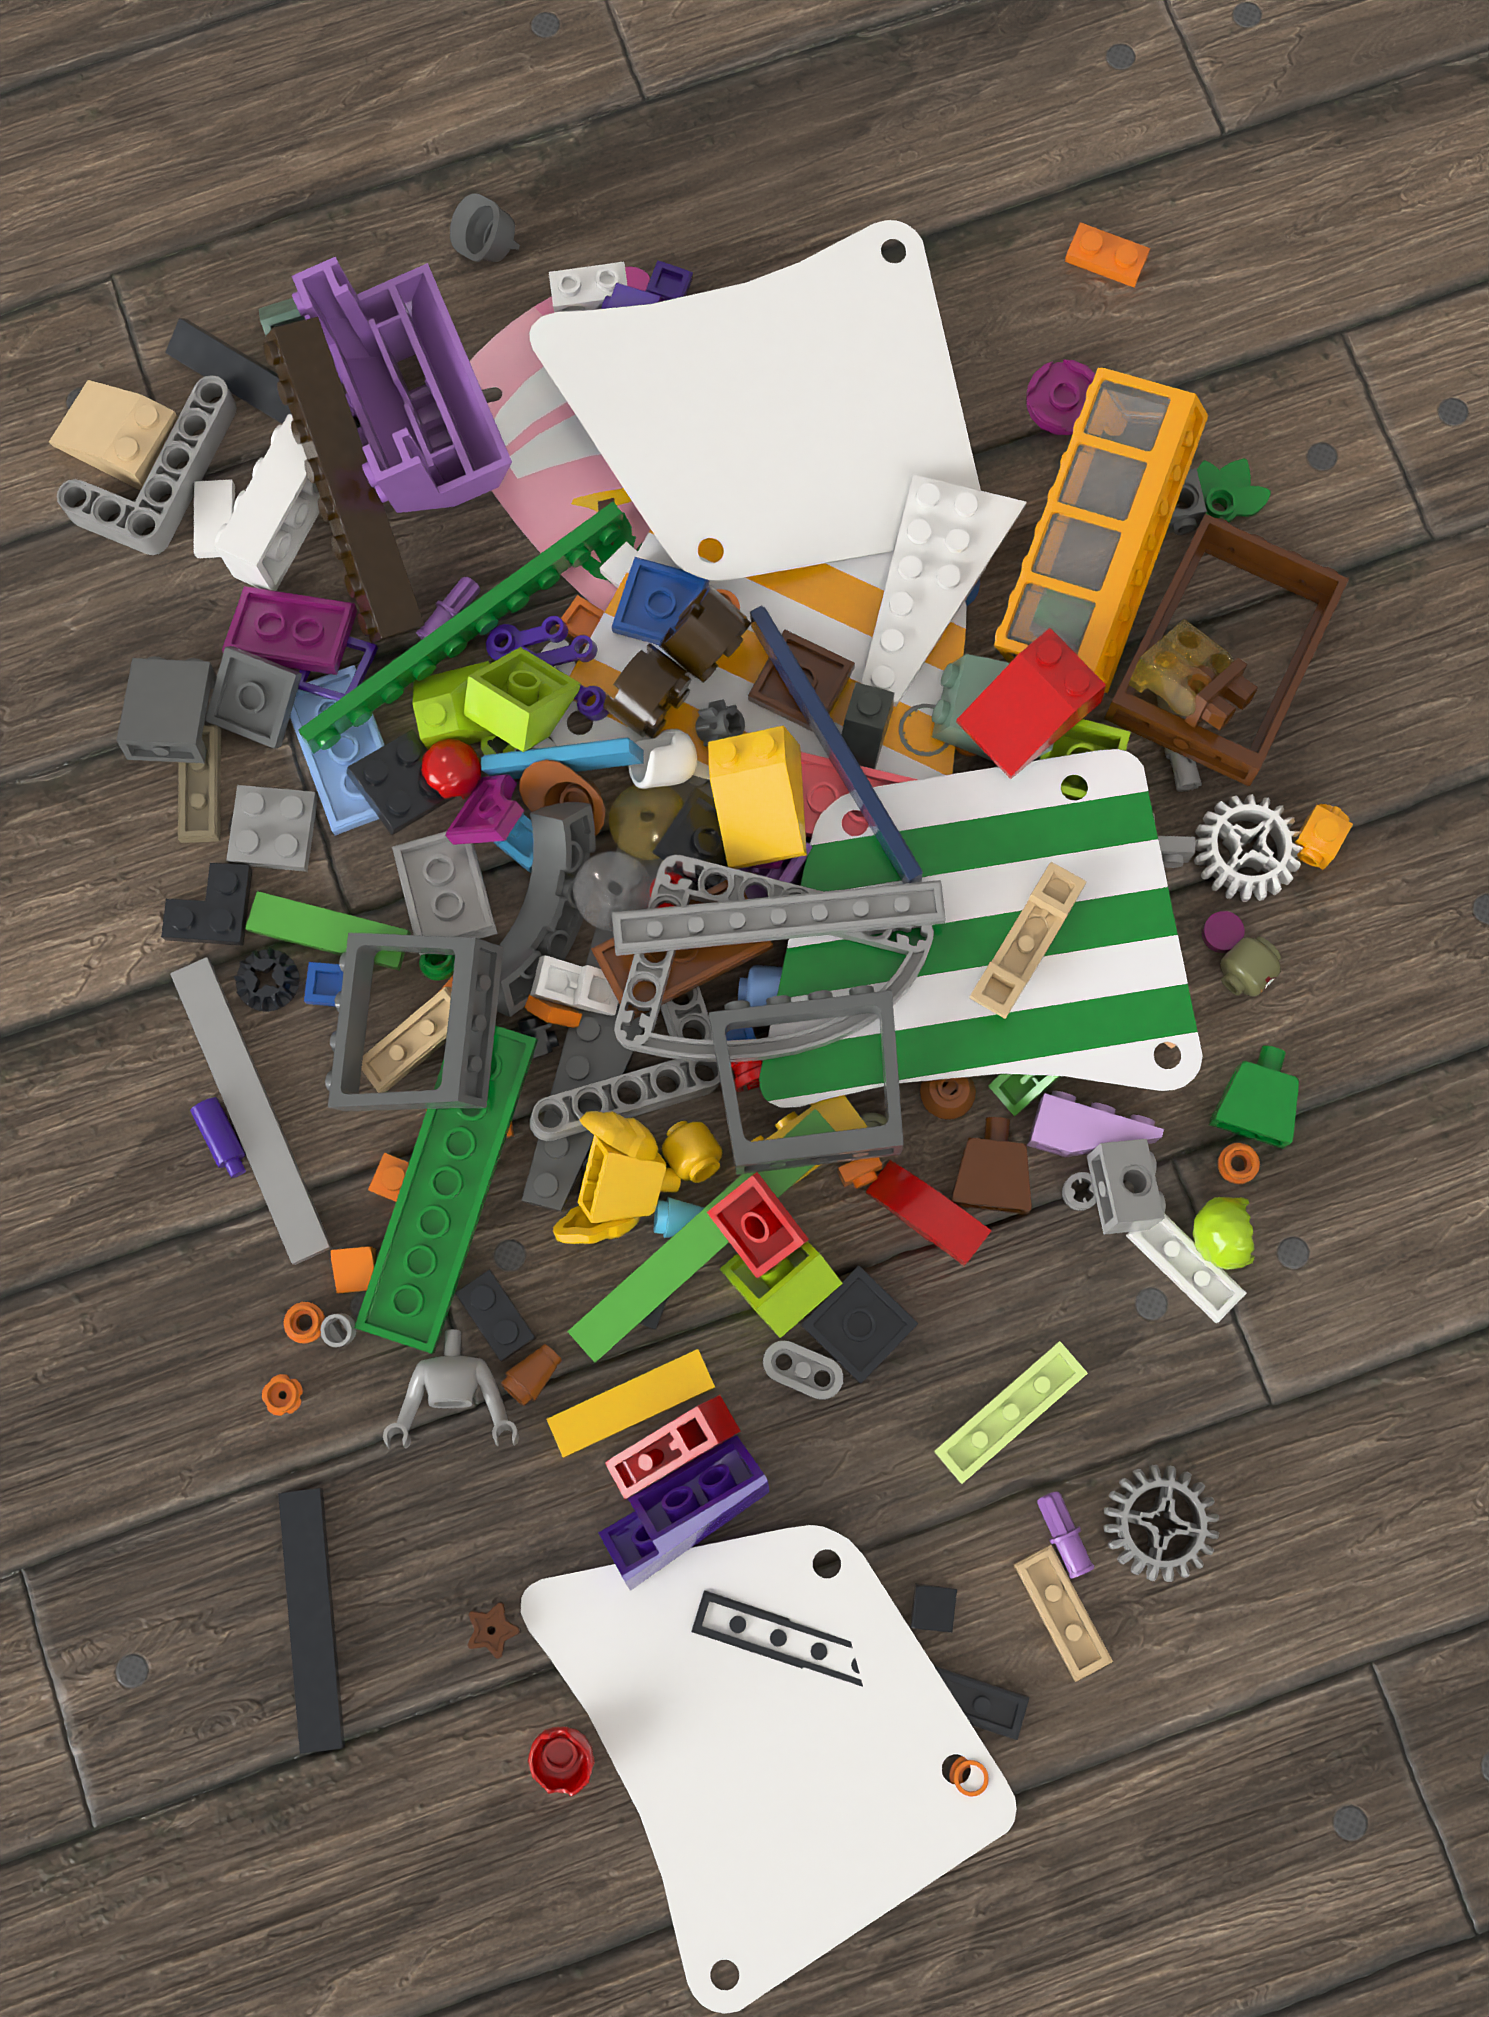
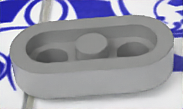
(803, 1369)

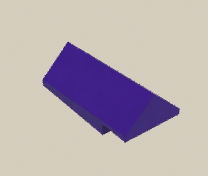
(683, 1510)

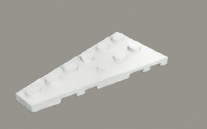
(936, 562)

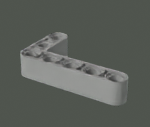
(162, 479)
(641, 1081)

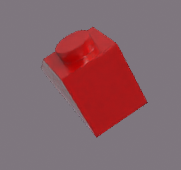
(672, 1446)

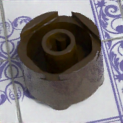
(704, 633)
(647, 691)

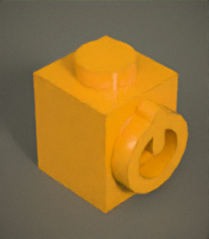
(1322, 835)

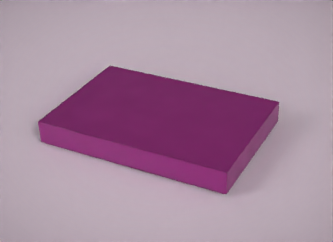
(292, 629)

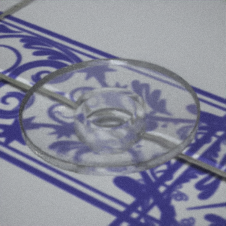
(592, 891)

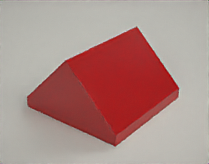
(757, 1225)

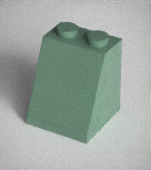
(962, 685)

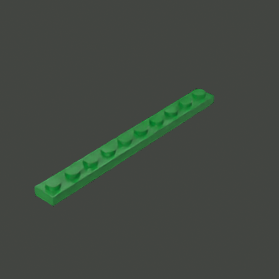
(453, 635)

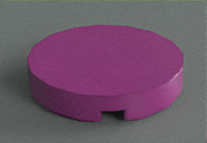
(1058, 395)

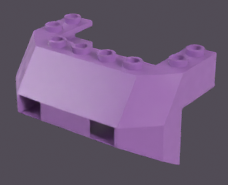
(423, 443)

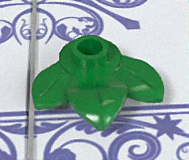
(1231, 489)

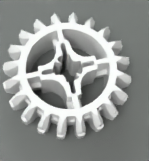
(1259, 858)

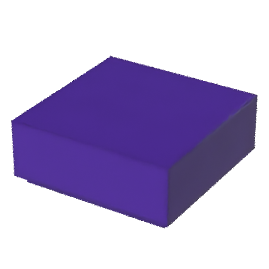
(669, 281)

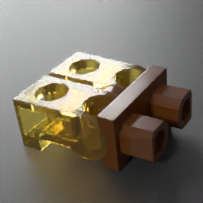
(1194, 676)

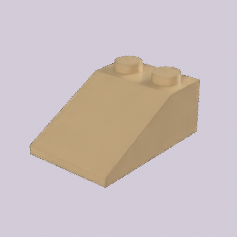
(115, 431)

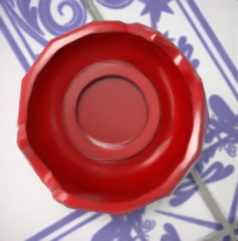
(452, 768)
(561, 1760)

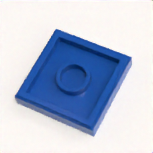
(654, 600)

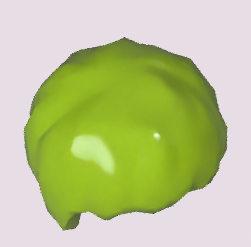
(1224, 1233)

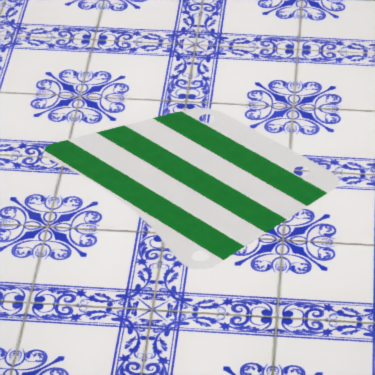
(1098, 995)

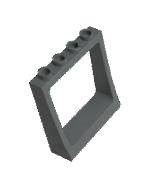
(468, 1030)
(821, 1147)

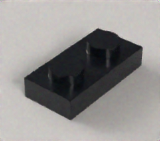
(495, 1315)

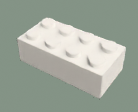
(270, 515)

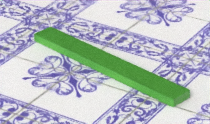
(674, 1262)

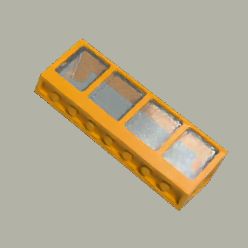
(1105, 520)

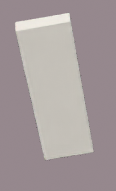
(1178, 1258)

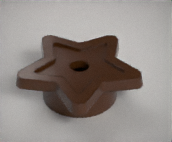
(493, 1642)

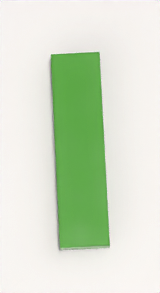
(316, 927)

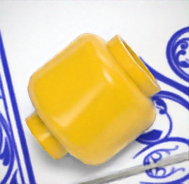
(692, 1151)

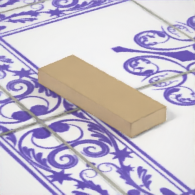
(408, 1043)
(1062, 1613)

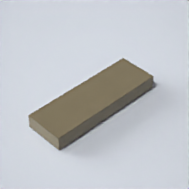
(201, 793)

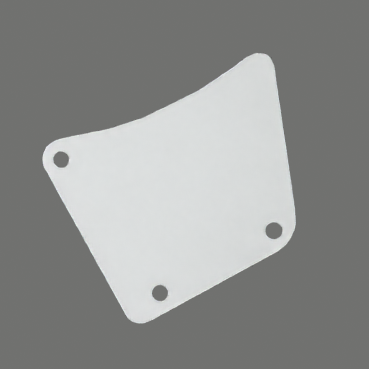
(772, 406)
(764, 1787)

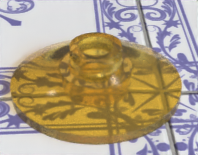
(633, 834)

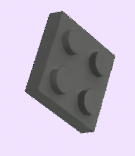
(253, 697)

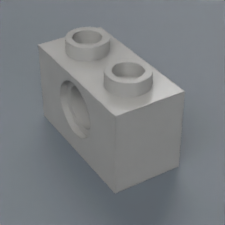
(1117, 1206)

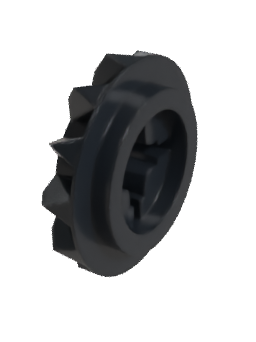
(267, 998)

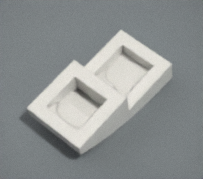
(573, 986)

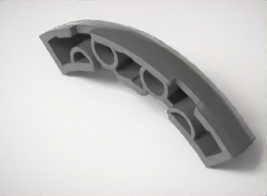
(548, 915)

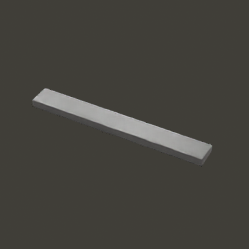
(778, 917)
(251, 1111)

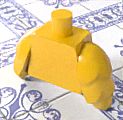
(618, 1182)

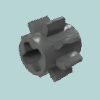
(719, 722)

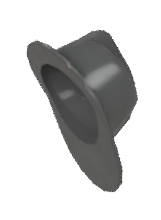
(482, 229)

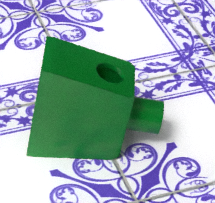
(1260, 1100)

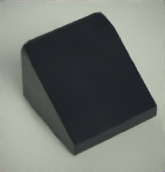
(933, 1608)

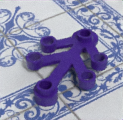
(553, 657)

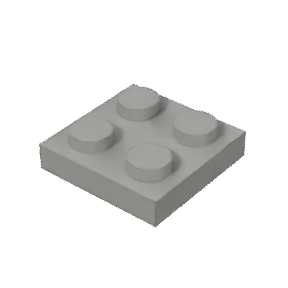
(272, 828)

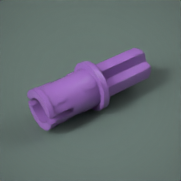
(454, 603)
(1065, 1534)

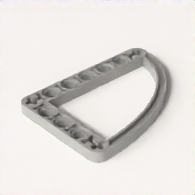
(749, 1049)

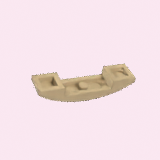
(1028, 940)

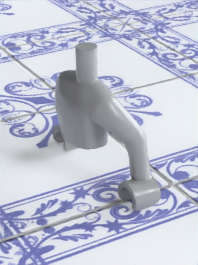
(451, 1384)

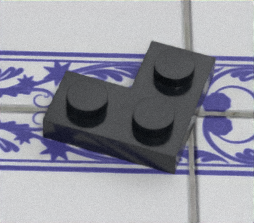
(219, 917)

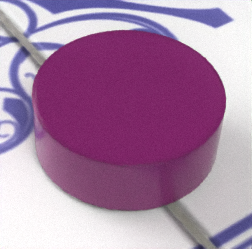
(1222, 931)

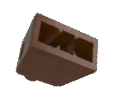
(994, 1172)

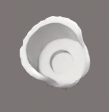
(667, 760)

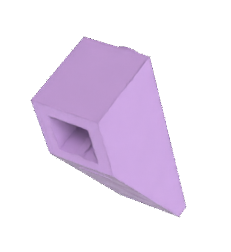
(1077, 1129)

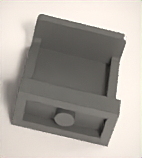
(166, 710)

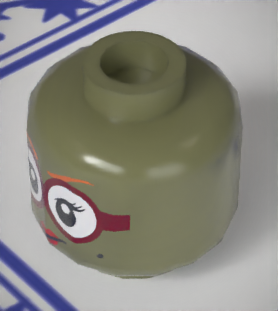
(1250, 966)

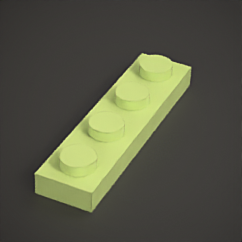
(1010, 1412)

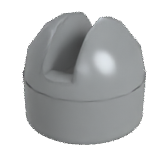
(333, 1333)

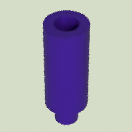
(219, 1136)

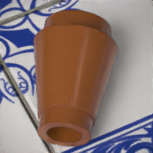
(531, 1374)

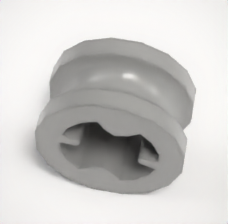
(1068, 1193)

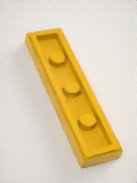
(630, 1403)

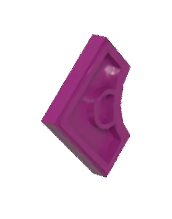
(487, 812)

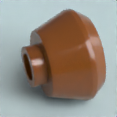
(941, 1102)

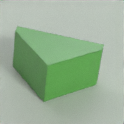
(1020, 1090)

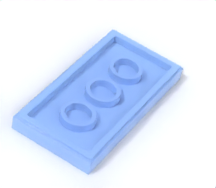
(338, 794)

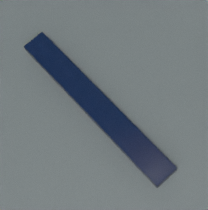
(835, 747)

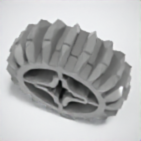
(1158, 1543)

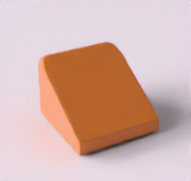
(353, 1268)

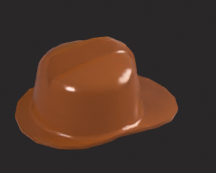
(554, 783)

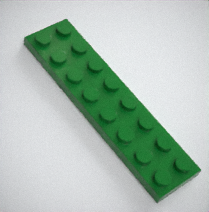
(442, 1205)

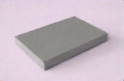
(444, 888)

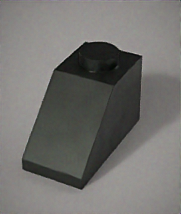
(867, 723)

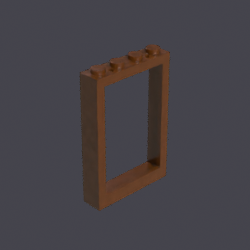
(1272, 564)

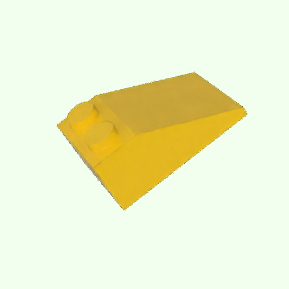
(758, 796)

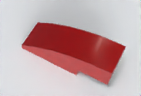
(928, 1212)

